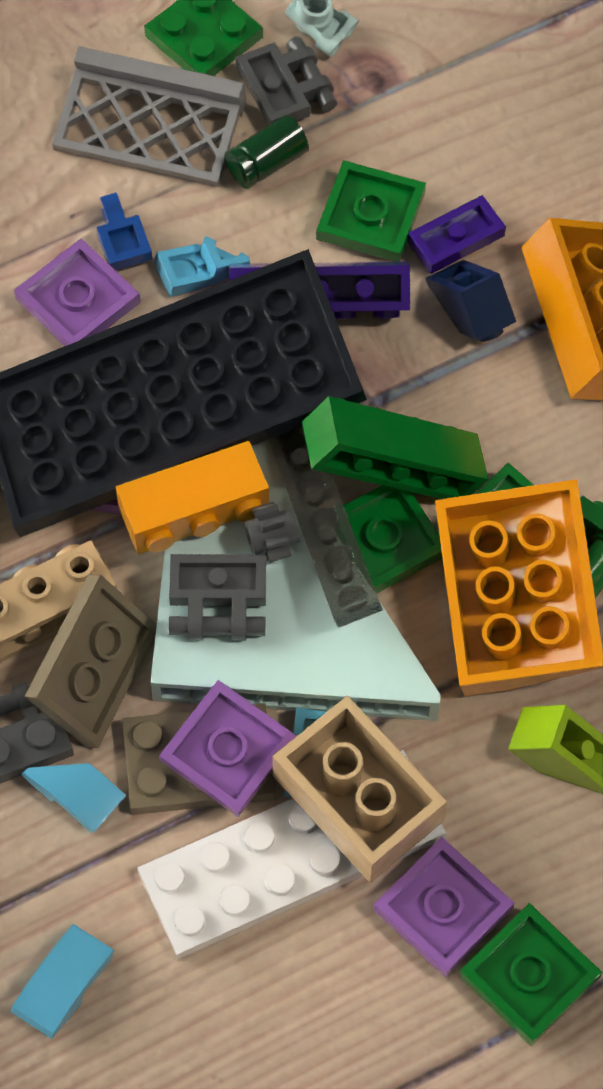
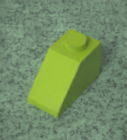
(560, 745)

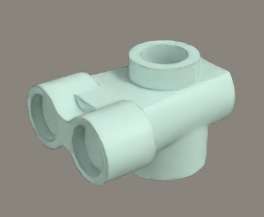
(322, 23)

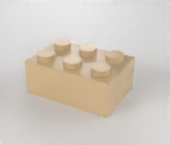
(359, 788)

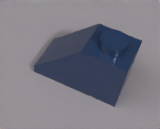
(473, 299)

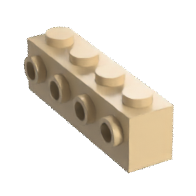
(42, 595)

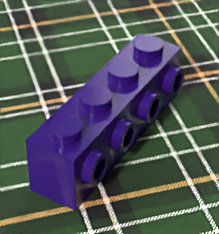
(357, 286)

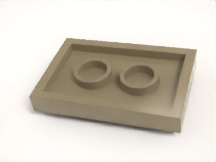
(92, 661)
(153, 784)

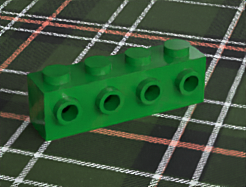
(393, 450)

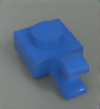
(122, 237)

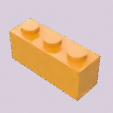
(192, 498)

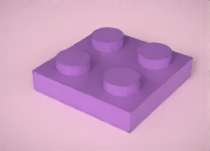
(77, 294)
(226, 748)
(443, 906)

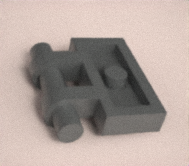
(274, 86)
(217, 581)
(29, 742)

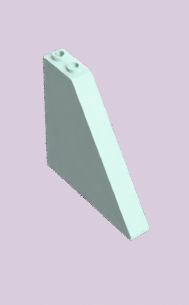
(303, 654)

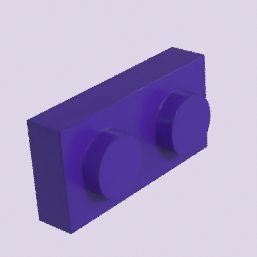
(456, 234)

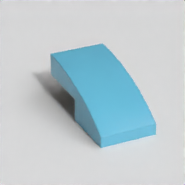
(61, 981)

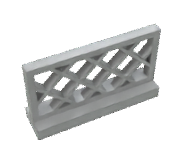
(155, 82)

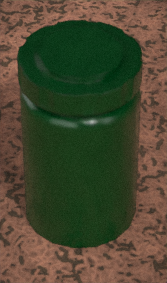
(266, 151)

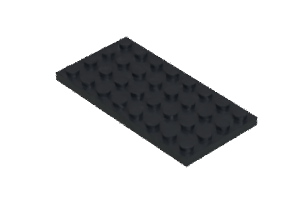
(169, 390)

